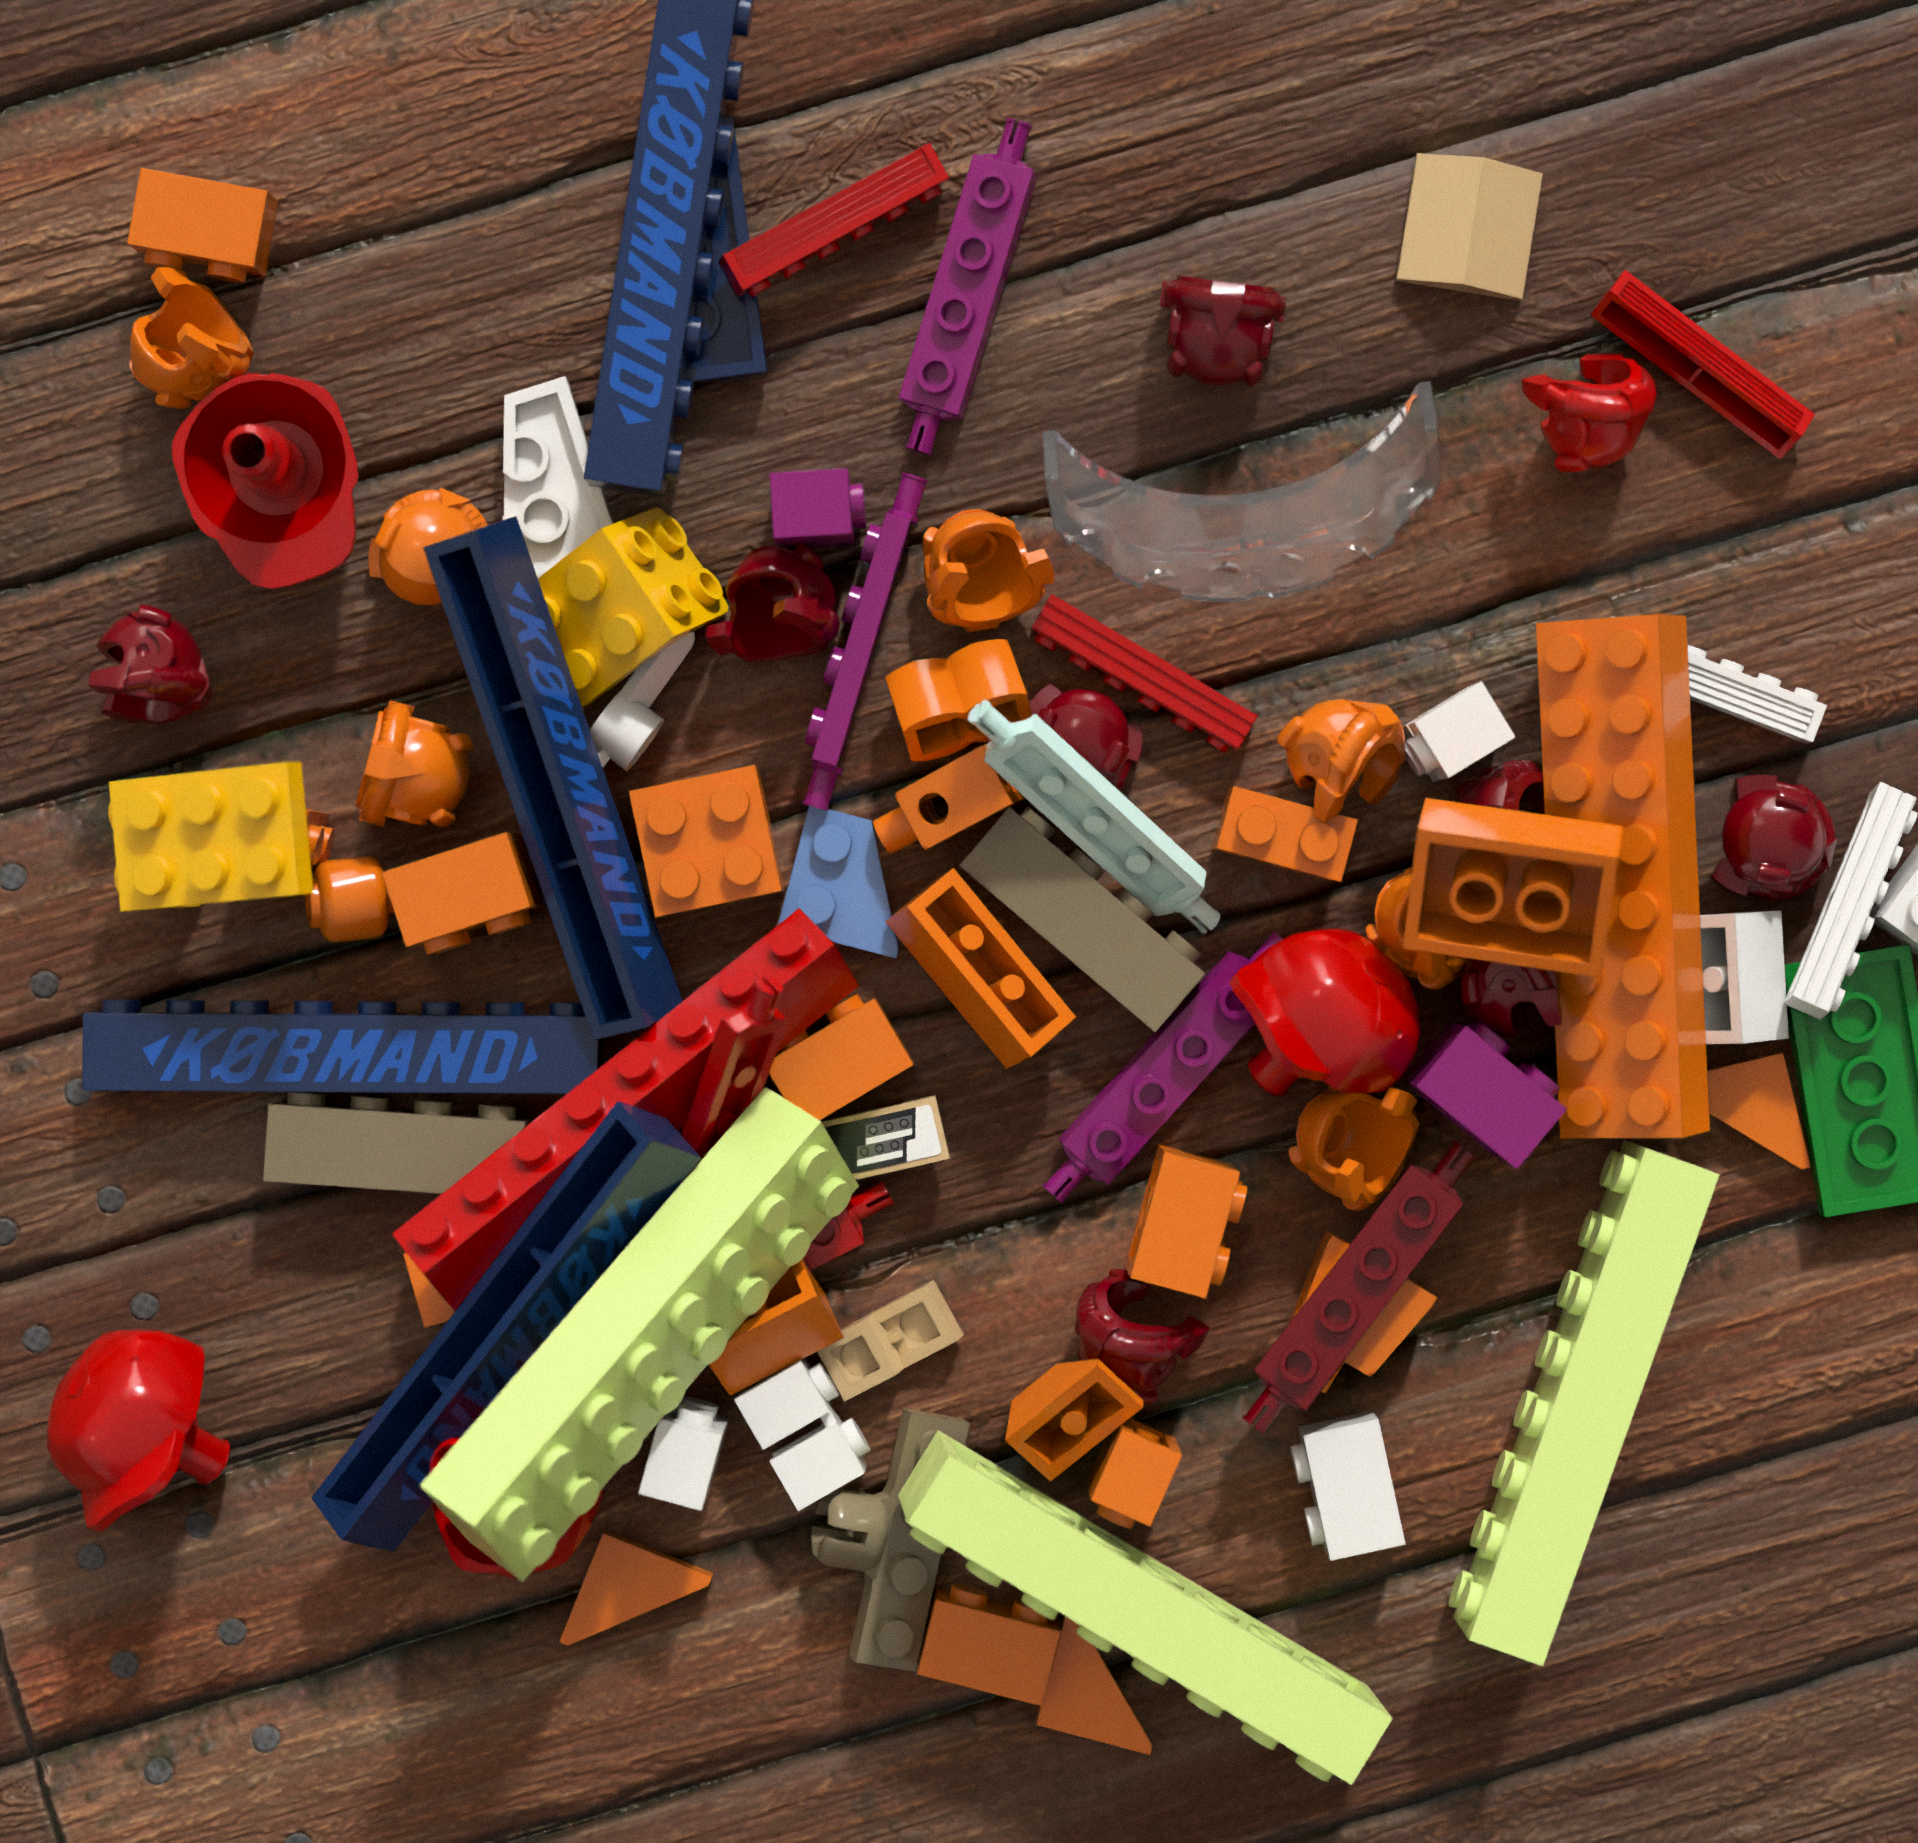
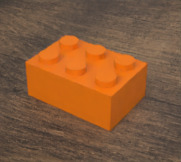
(1512, 887)

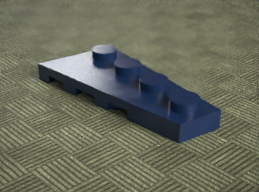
(732, 324)

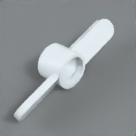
(627, 722)

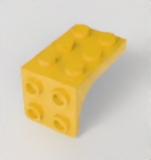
(627, 599)
(210, 837)

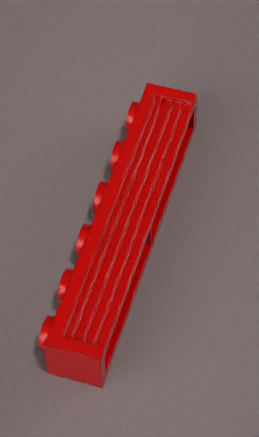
(833, 220)
(1703, 364)
(1144, 673)

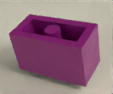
(816, 508)

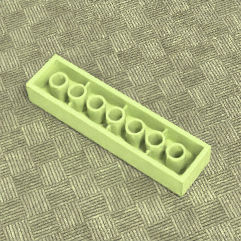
(642, 1334)
(1581, 1401)
(1143, 1609)

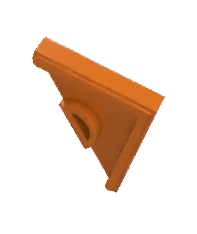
(1760, 1105)
(626, 1583)
(1086, 1698)

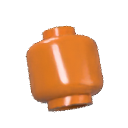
(349, 900)

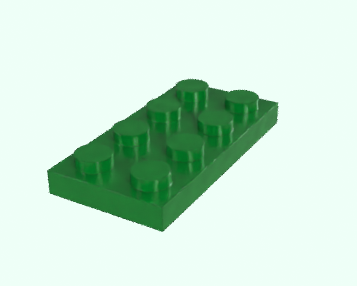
(1862, 1086)

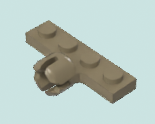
(878, 1543)

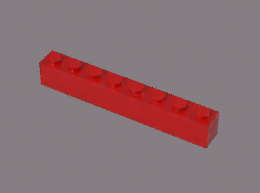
(658, 1072)

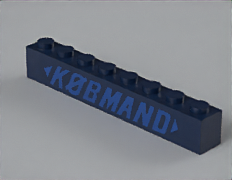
(664, 245)
(554, 777)
(337, 1050)
(520, 1300)

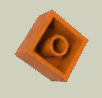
(706, 841)
(464, 890)
(1185, 1221)

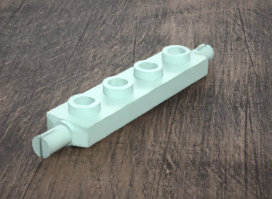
(1095, 815)

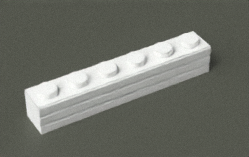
(1752, 698)
(1850, 901)

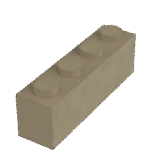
(1082, 918)
(380, 1145)

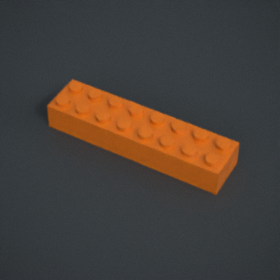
(1624, 757)

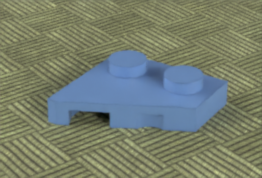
(841, 882)

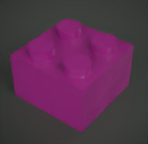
(1484, 1093)

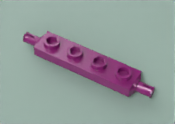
(968, 286)
(865, 612)
(1156, 1079)

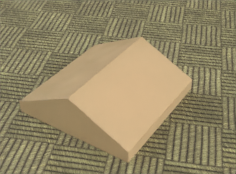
(1469, 225)

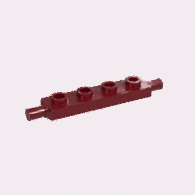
(1359, 1287)

